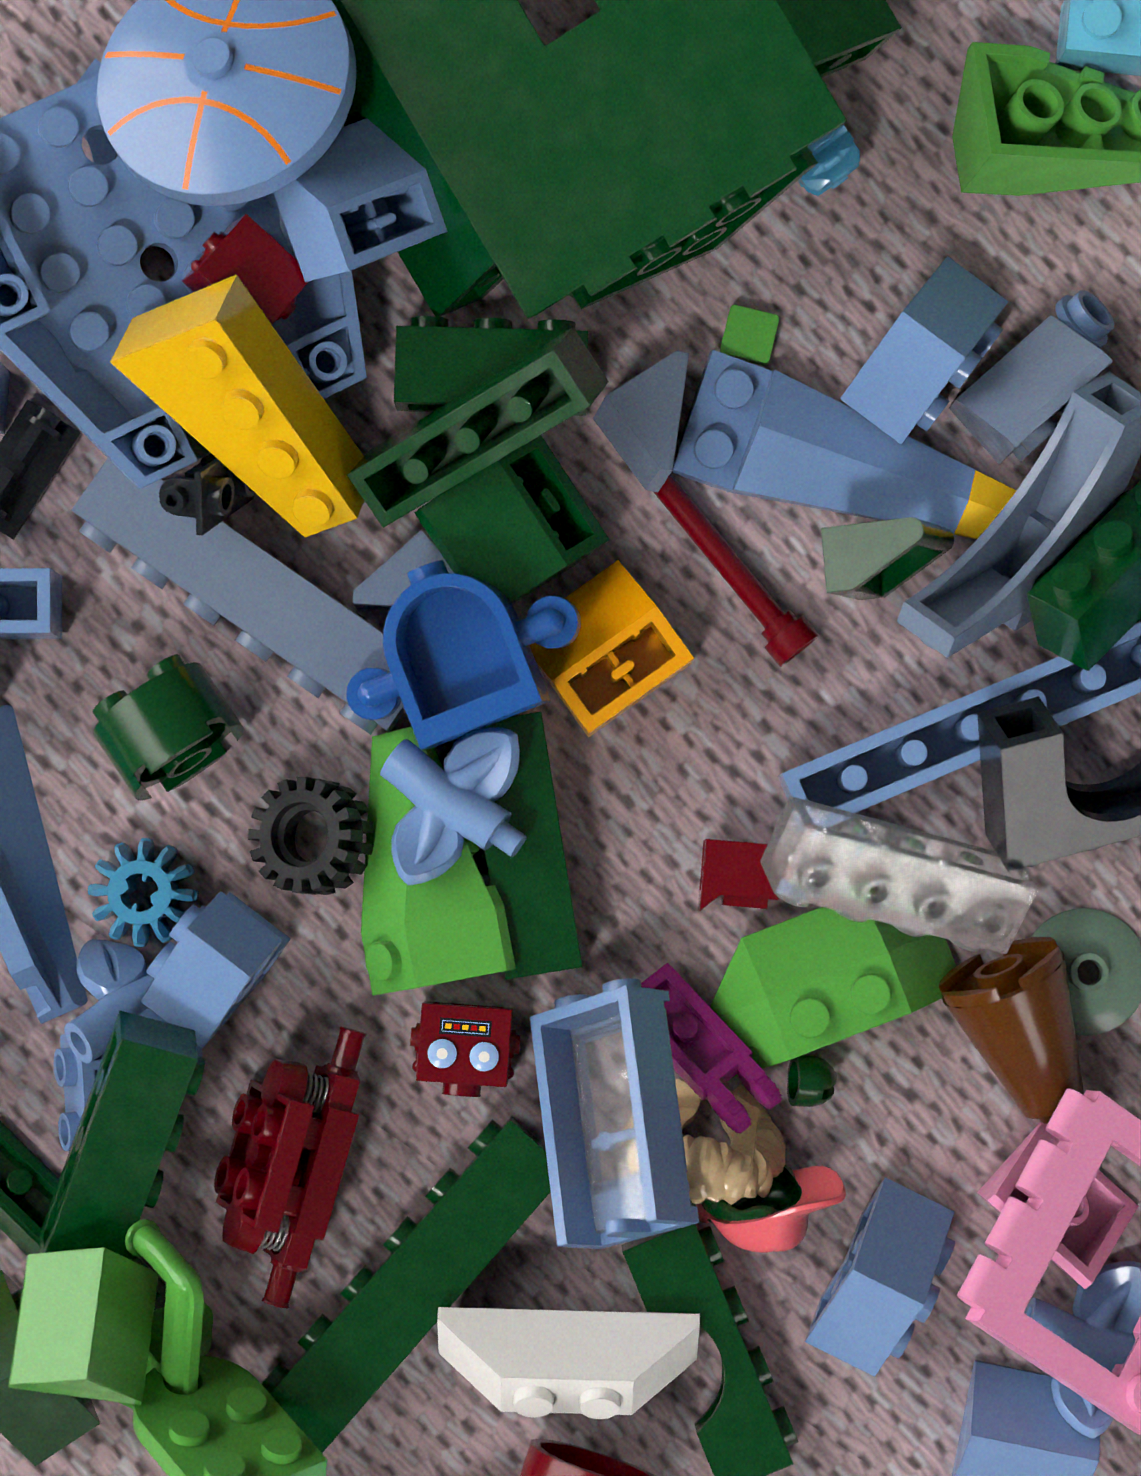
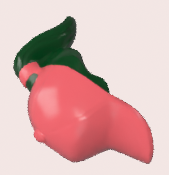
(779, 1218)

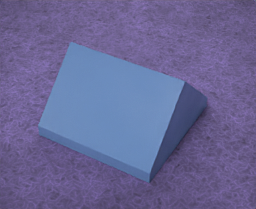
(1017, 1429)

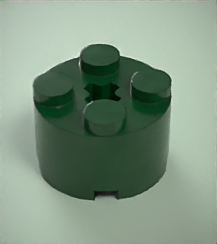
(165, 727)

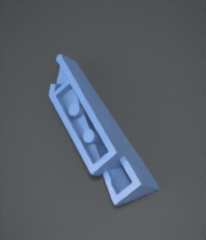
(32, 913)

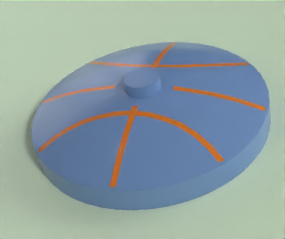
(225, 94)

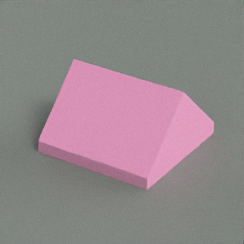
(1095, 1225)

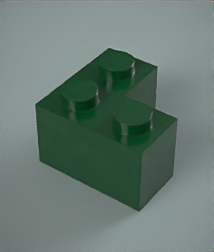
(35, 1420)

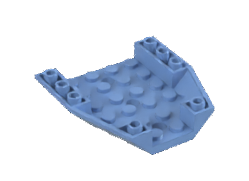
(77, 281)

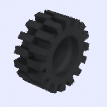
(279, 828)

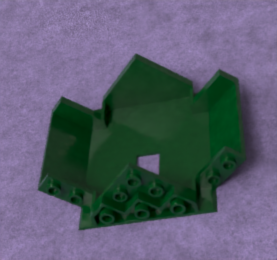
(607, 146)

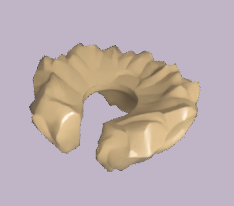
(735, 1169)

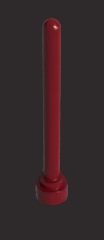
(783, 631)

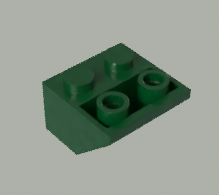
(514, 522)

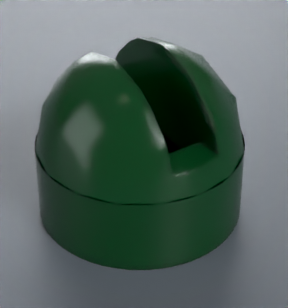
(810, 1081)

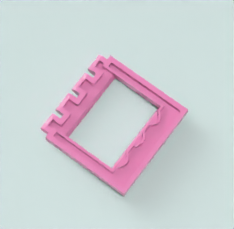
(1030, 1235)

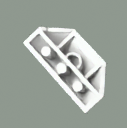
(567, 1359)

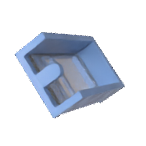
(611, 1117)

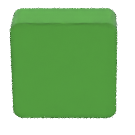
(749, 334)

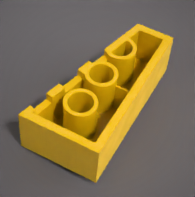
(246, 400)

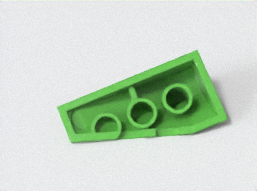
(1041, 125)
(428, 929)

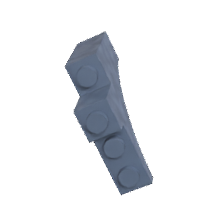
(1059, 500)

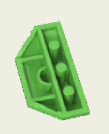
(825, 982)

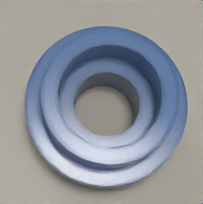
(1086, 316)

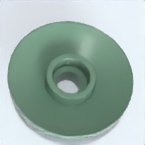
(1117, 953)

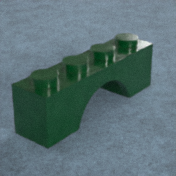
(739, 1428)

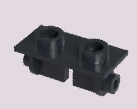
(29, 461)
(205, 493)

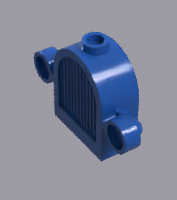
(459, 656)

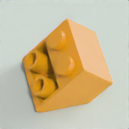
(619, 652)

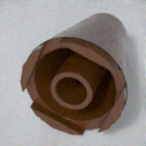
(1020, 1021)

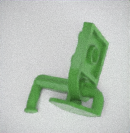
(201, 1409)

